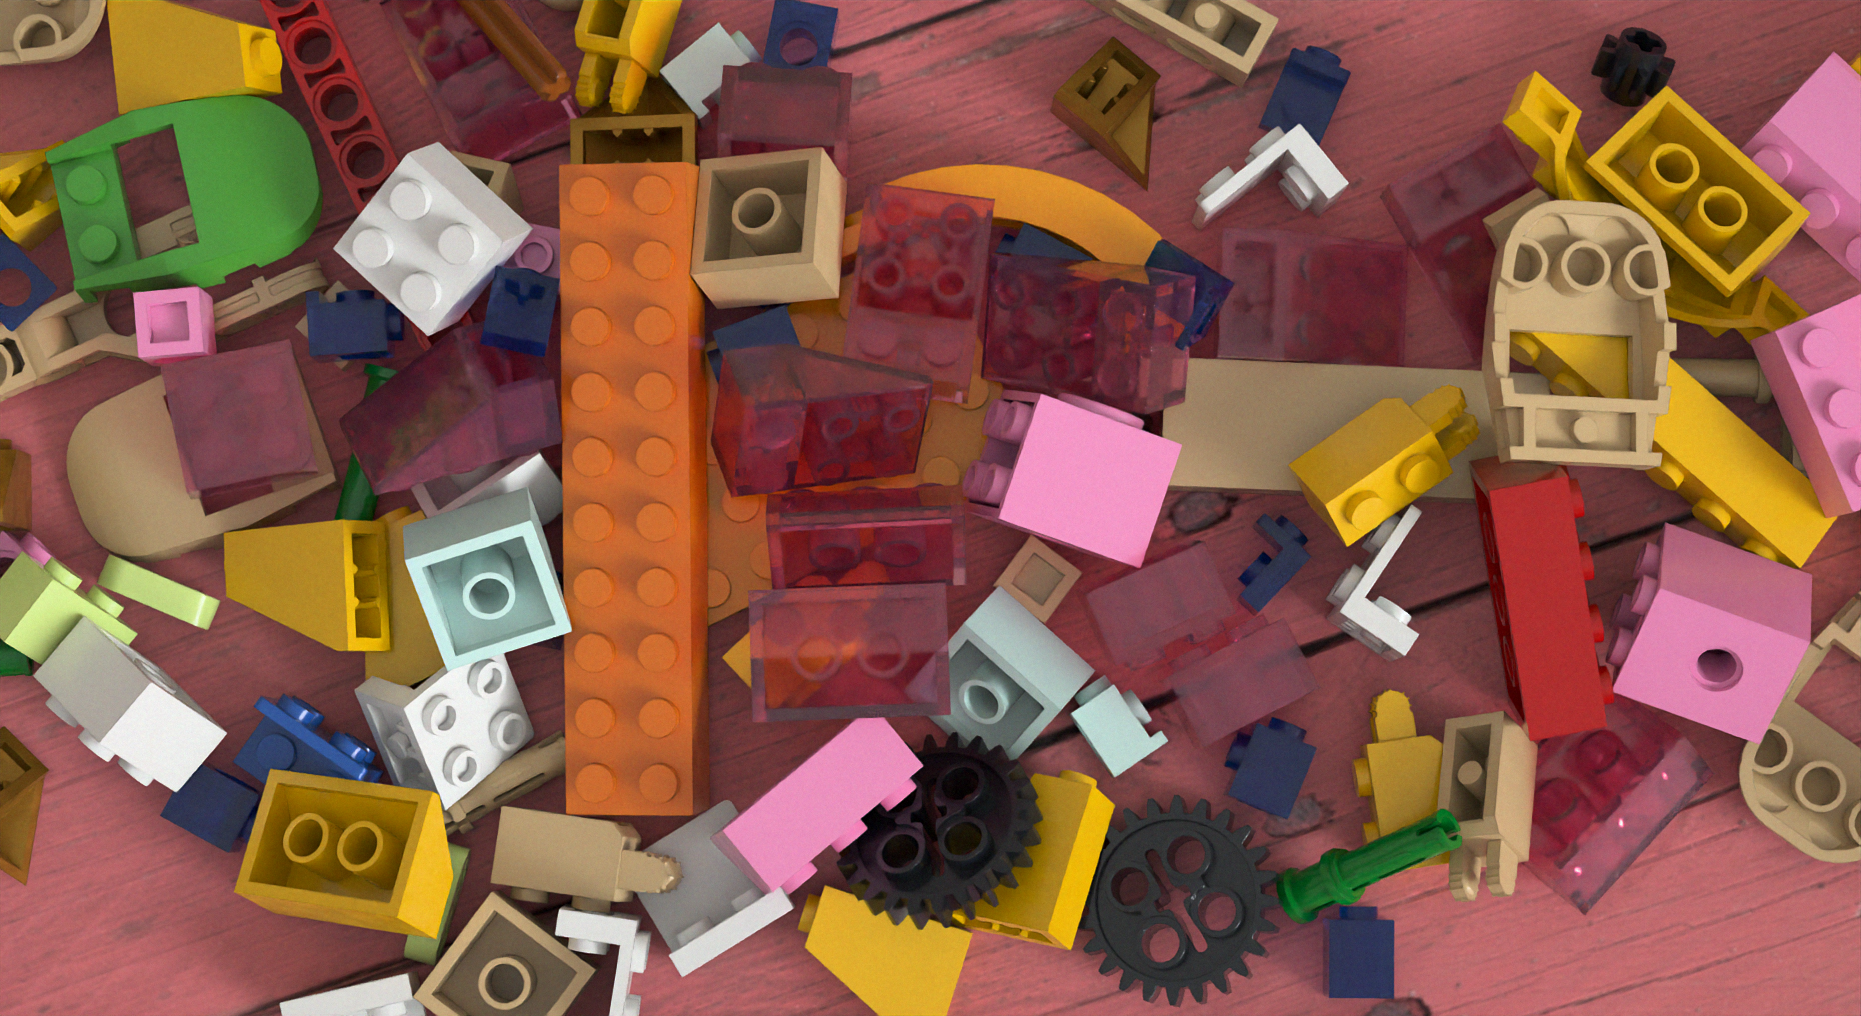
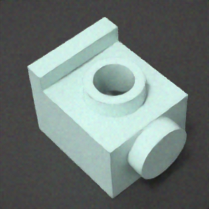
(698, 69)
(1114, 726)

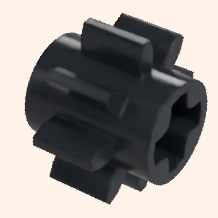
(1632, 66)

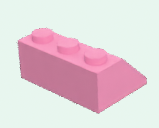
(1816, 156)
(1817, 386)
(819, 805)

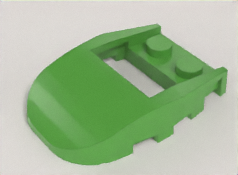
(246, 182)

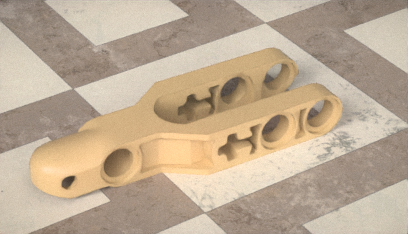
(77, 334)

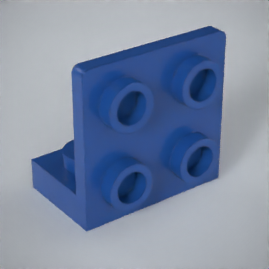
(295, 742)

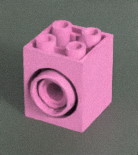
(1071, 474)
(1710, 632)

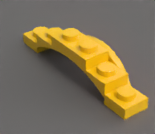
(1547, 124)

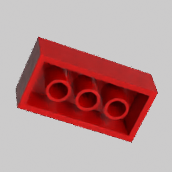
(1541, 596)

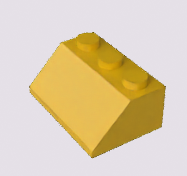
(1698, 192)
(349, 854)

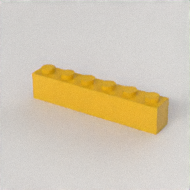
(1707, 451)

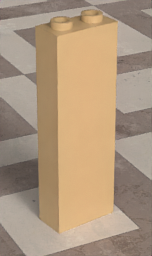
(1258, 416)

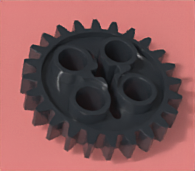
(993, 818)
(1226, 872)

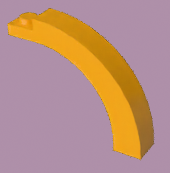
(1040, 199)

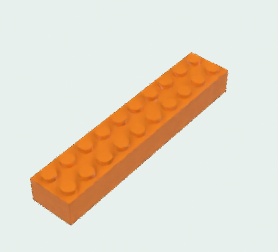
(633, 491)

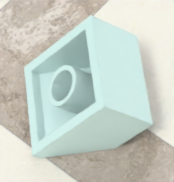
(486, 578)
(1008, 676)

